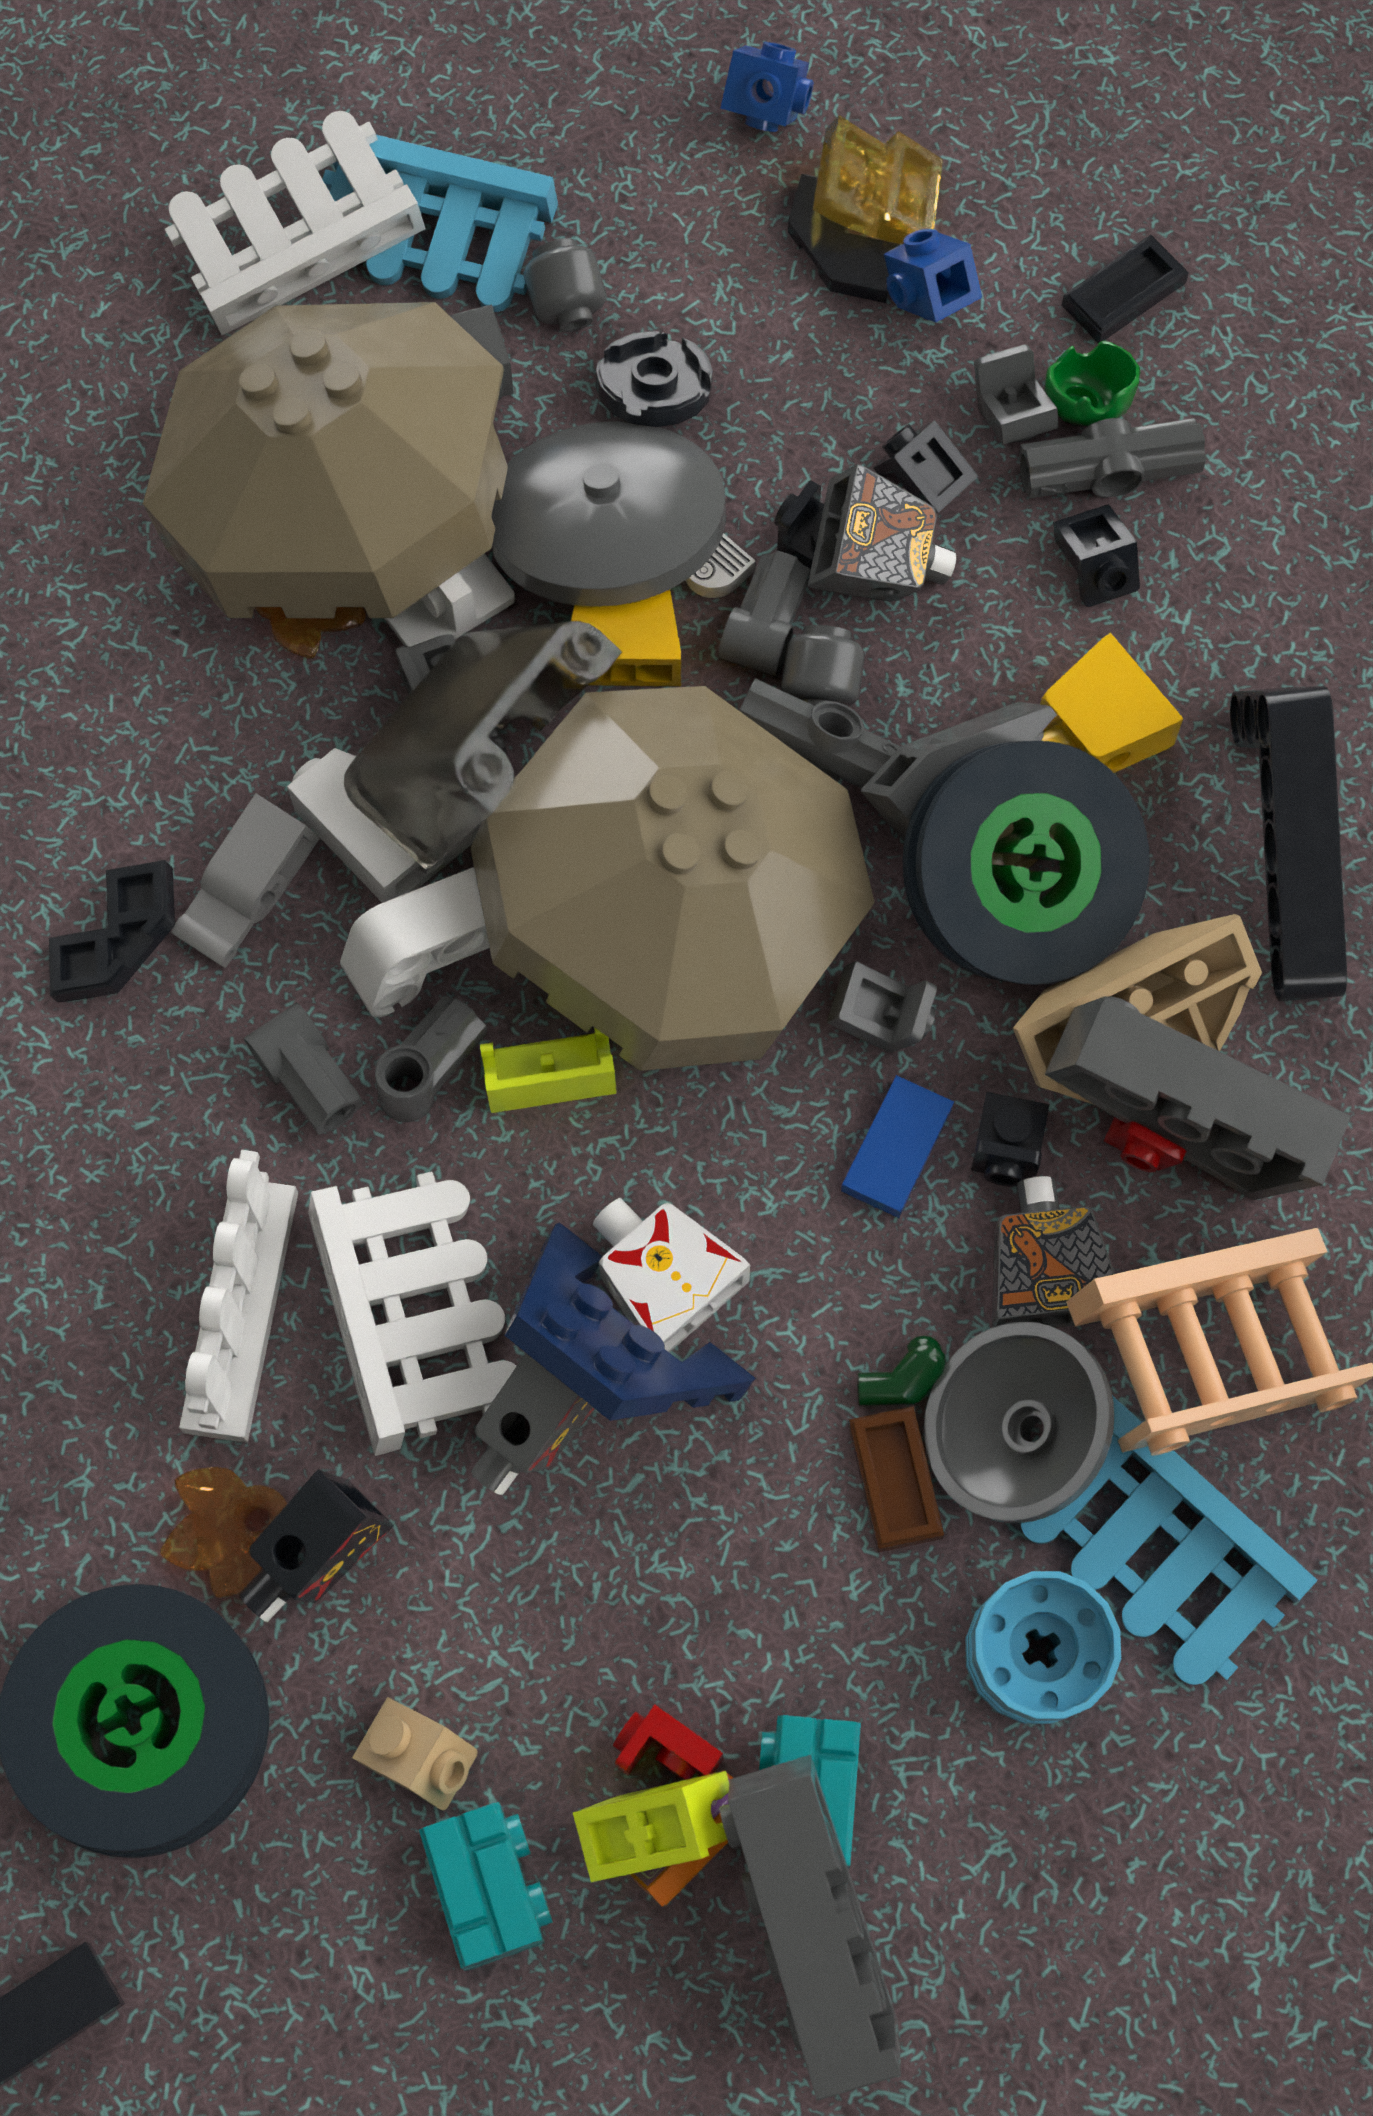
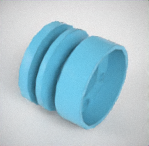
(1082, 1657)

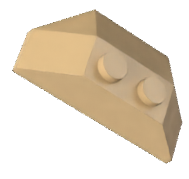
(1179, 976)

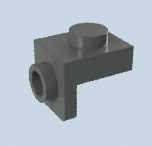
(1012, 397)
(882, 1008)

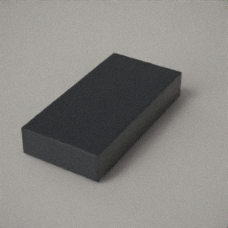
(1124, 289)
(53, 2009)

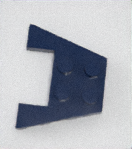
(602, 1353)

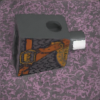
(876, 540)
(1044, 1257)

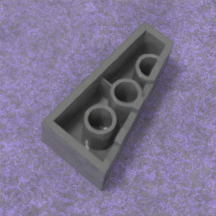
(1219, 1110)

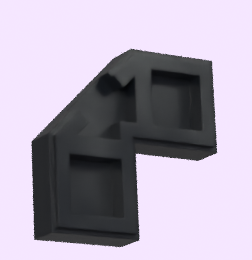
(844, 260)
(106, 958)

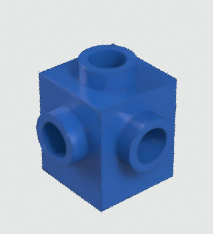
(748, 89)
(932, 275)

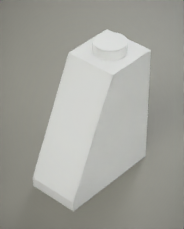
(364, 848)

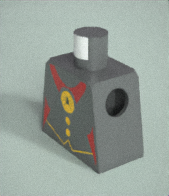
(553, 1417)

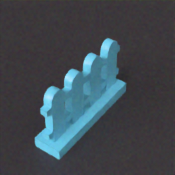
(467, 187)
(1196, 1556)

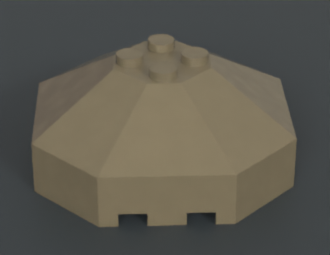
(331, 460)
(671, 876)

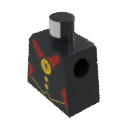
(334, 1527)

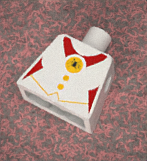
(667, 1269)

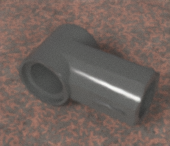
(763, 625)
(429, 1055)
(297, 1057)

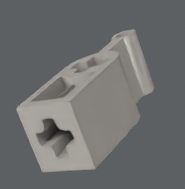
(245, 879)

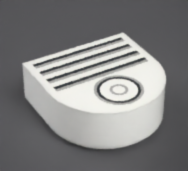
(723, 571)

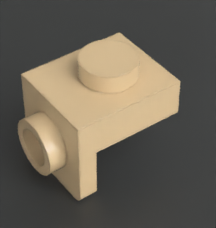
(416, 1753)

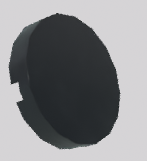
(654, 379)

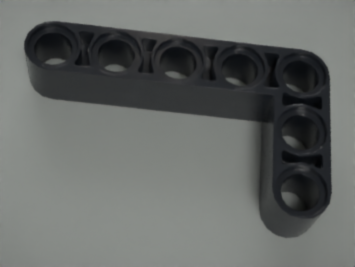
(1300, 835)

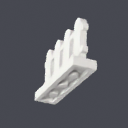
(308, 252)
(389, 1279)
(238, 1303)

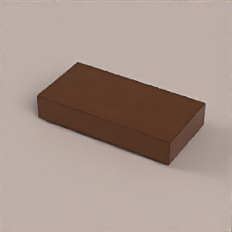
(895, 1479)

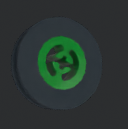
(1040, 791)
(168, 1792)

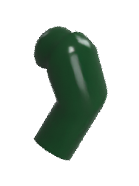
(910, 1378)

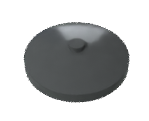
(608, 514)

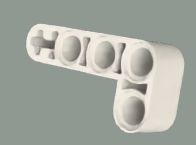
(411, 936)

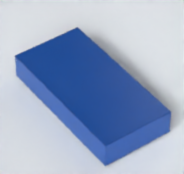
(897, 1146)

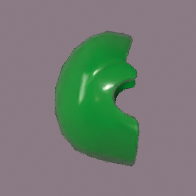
(1092, 384)

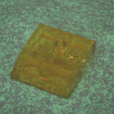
(877, 185)

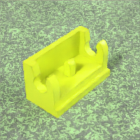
(548, 1071)
(651, 1827)

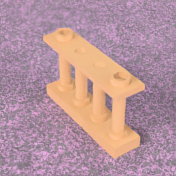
(1229, 1277)

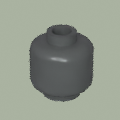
(565, 284)
(823, 666)

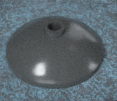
(985, 1413)

